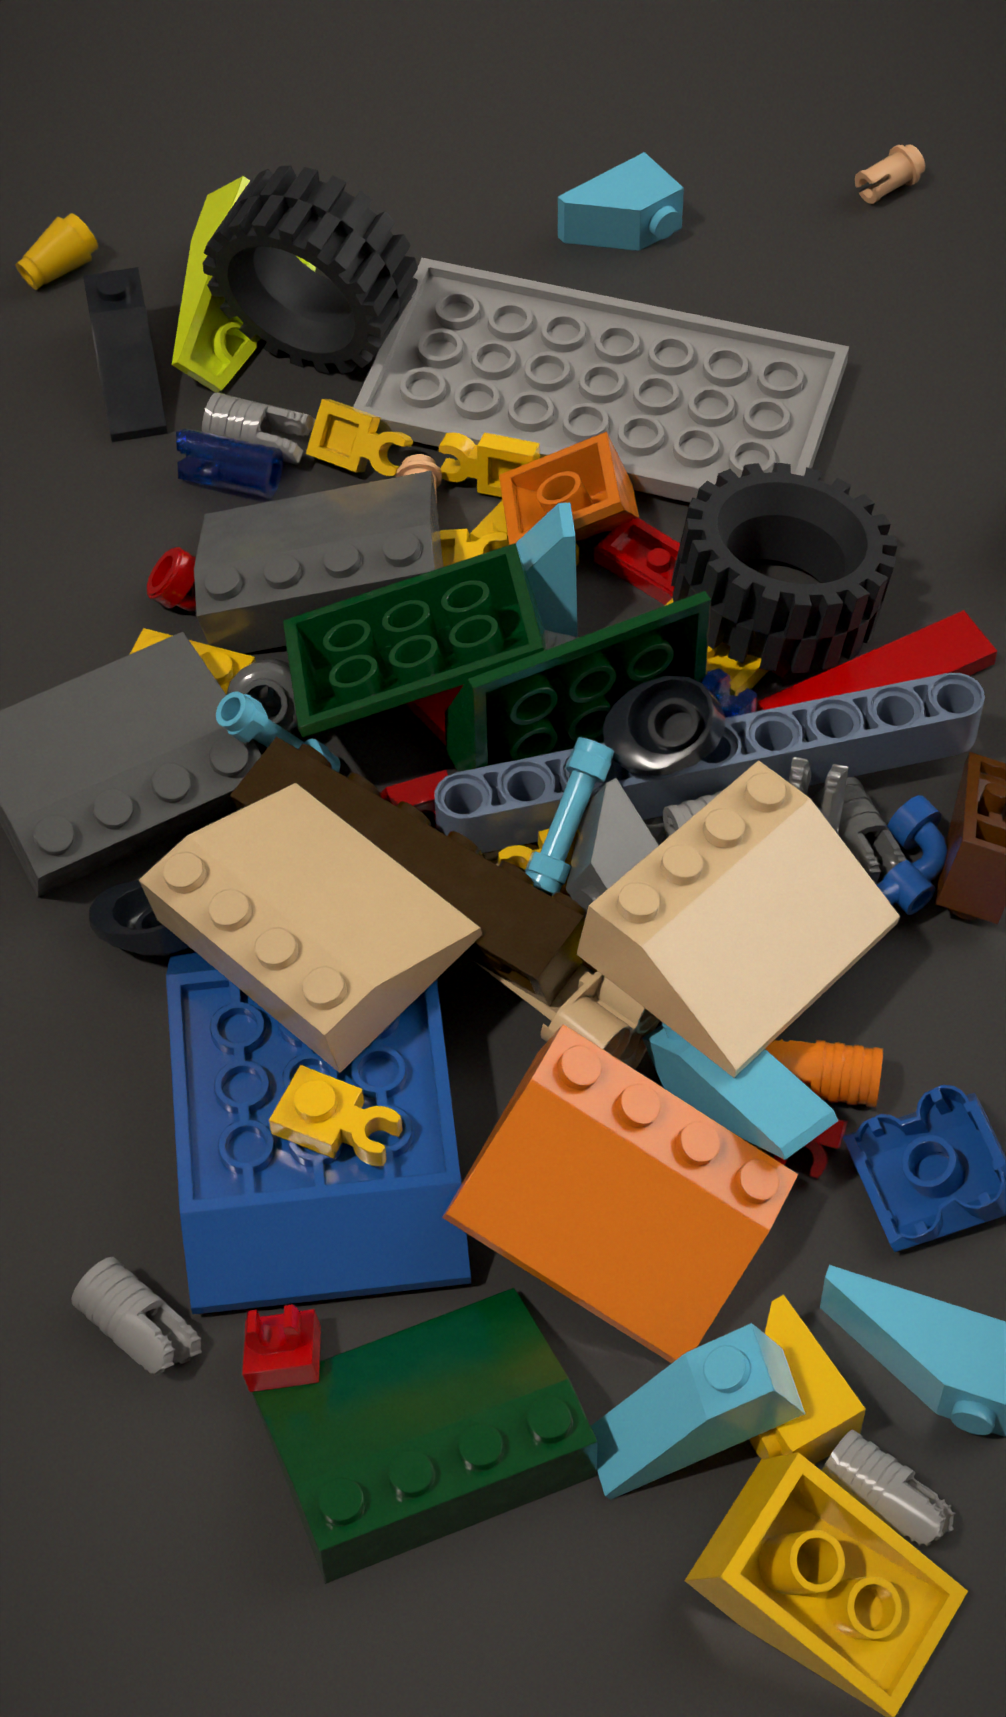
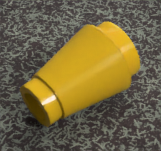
(57, 251)

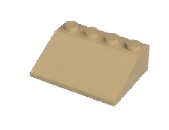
(738, 919)
(308, 920)

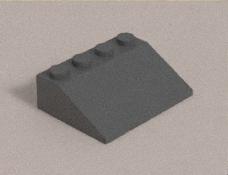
(309, 553)
(116, 763)

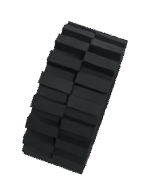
(288, 302)
(793, 523)

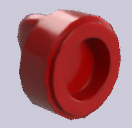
(173, 579)

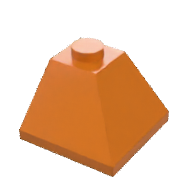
(582, 474)

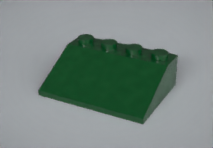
(411, 639)
(569, 689)
(427, 1434)

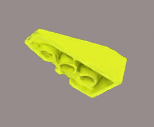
(206, 341)

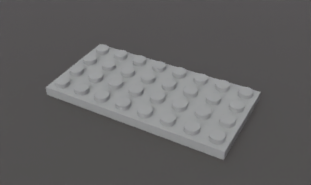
(569, 364)

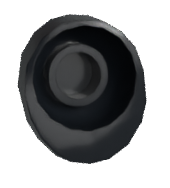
(664, 726)
(128, 922)

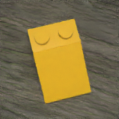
(827, 1582)

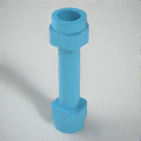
(247, 720)
(588, 764)

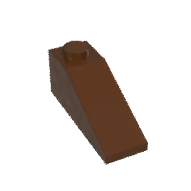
(975, 863)

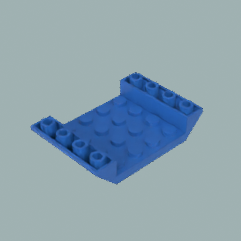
(279, 1219)

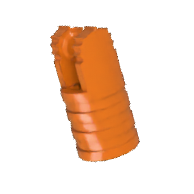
(833, 1069)

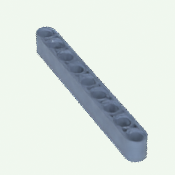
(855, 729)

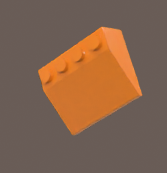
(620, 1195)

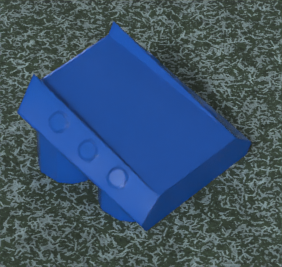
(931, 1168)

